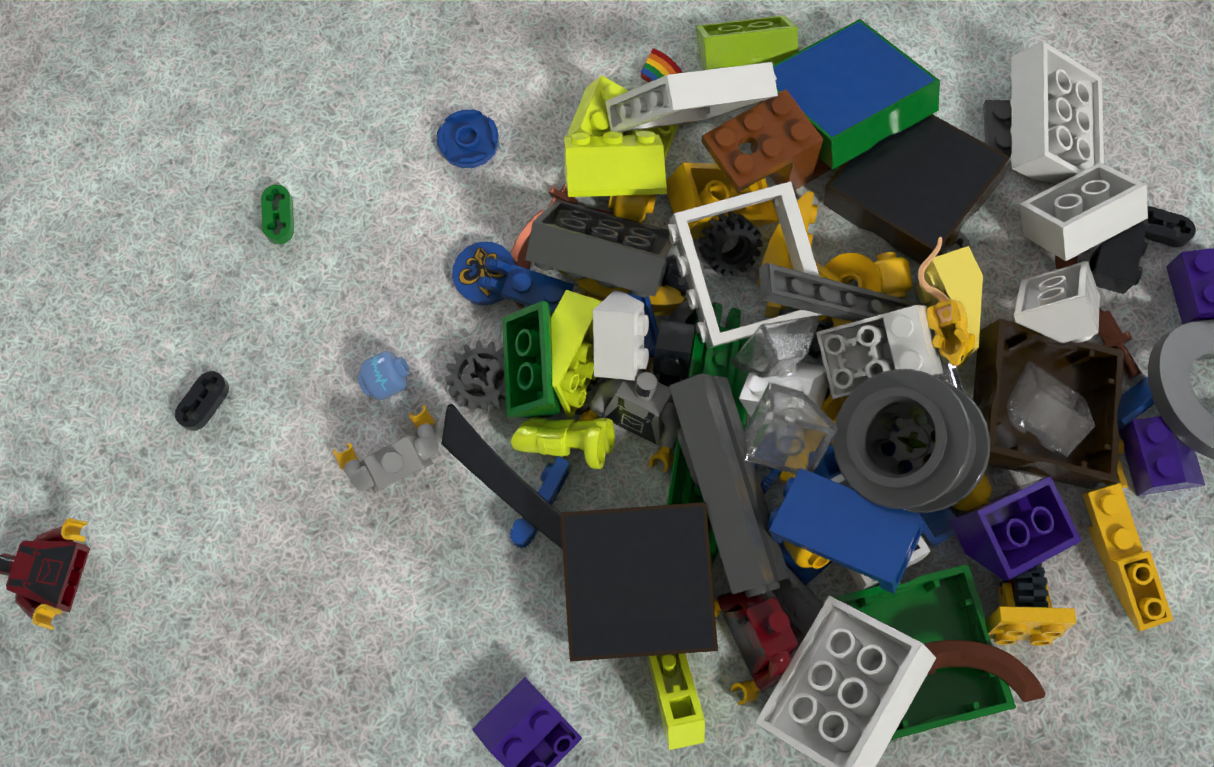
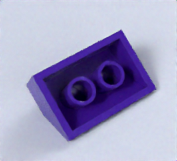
(1017, 529)

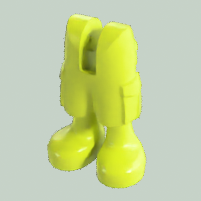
(558, 436)

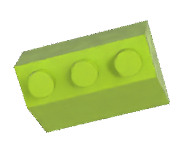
(746, 42)

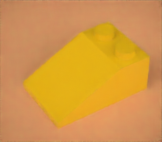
(704, 184)

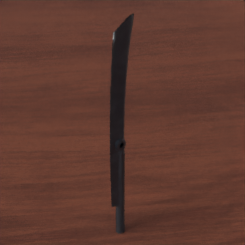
(497, 475)

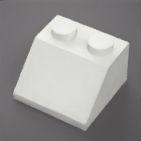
(619, 337)
(807, 378)

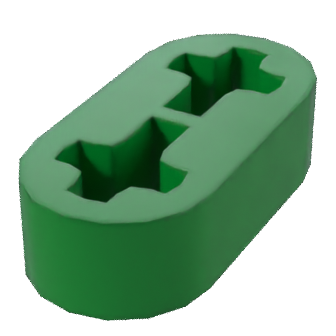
(284, 214)

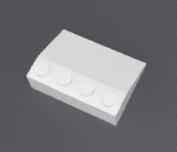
(1054, 115)
(846, 688)

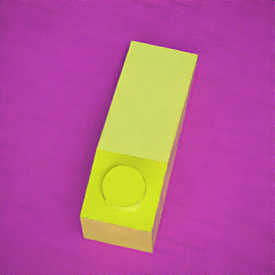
(677, 700)

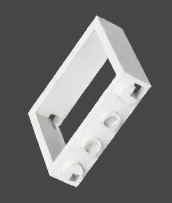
(689, 95)
(689, 265)

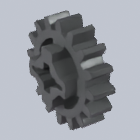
(471, 383)

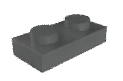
(998, 125)

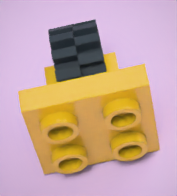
(1027, 611)

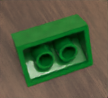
(529, 363)

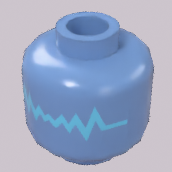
(383, 375)

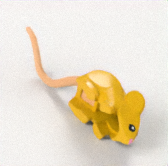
(947, 320)

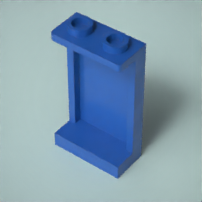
(846, 528)

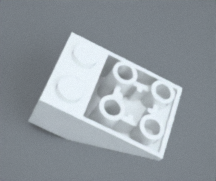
(876, 346)

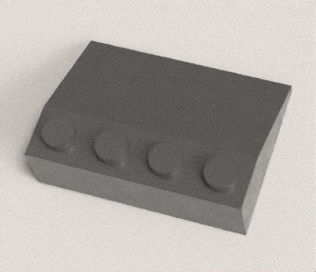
(600, 248)

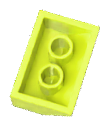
(614, 164)

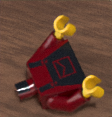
(47, 572)
(762, 637)

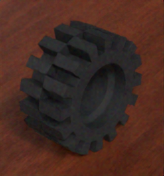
(742, 252)

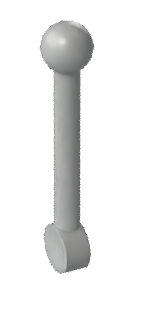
(752, 274)

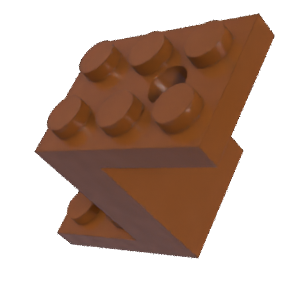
(781, 142)

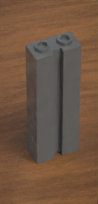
(729, 484)

